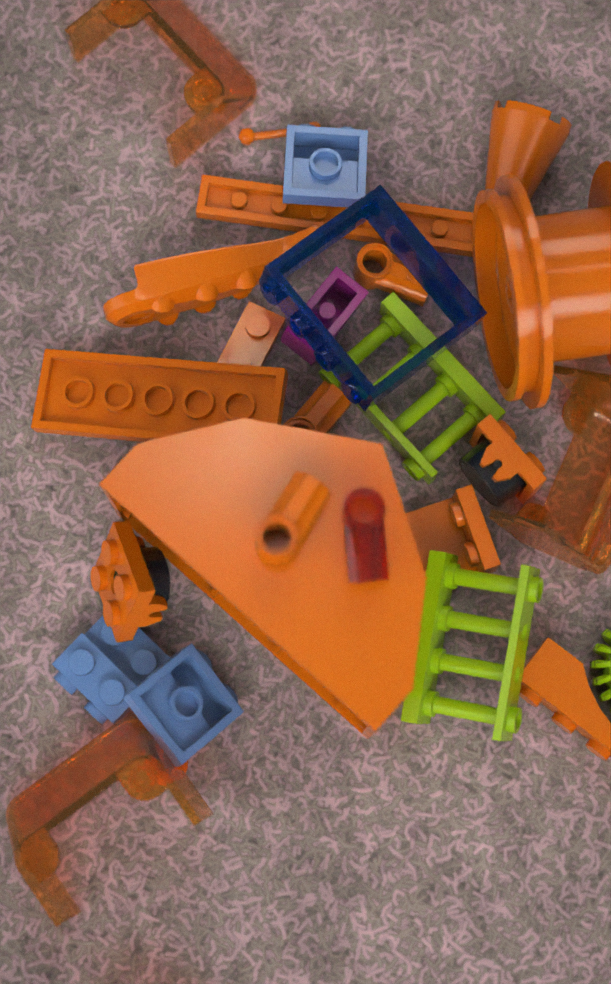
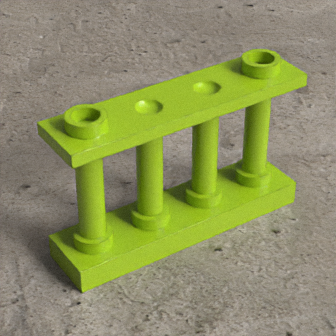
(450, 380)
(439, 617)

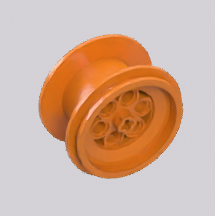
(541, 284)

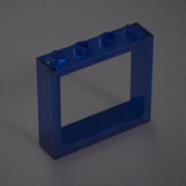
(418, 258)

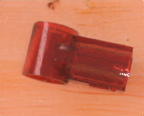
(365, 541)

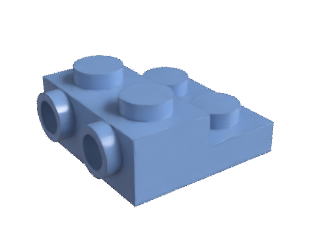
(324, 165)
(107, 669)
(184, 704)

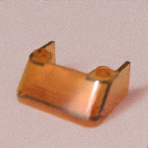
(220, 83)
(577, 512)
(119, 753)

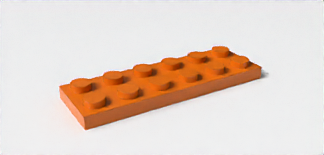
(150, 395)

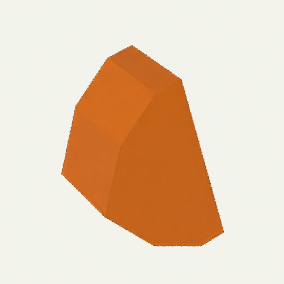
(201, 506)

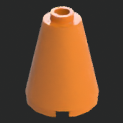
(523, 143)

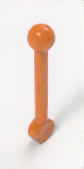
(247, 136)

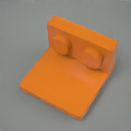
(455, 528)

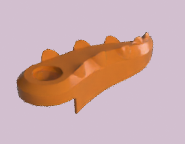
(195, 281)

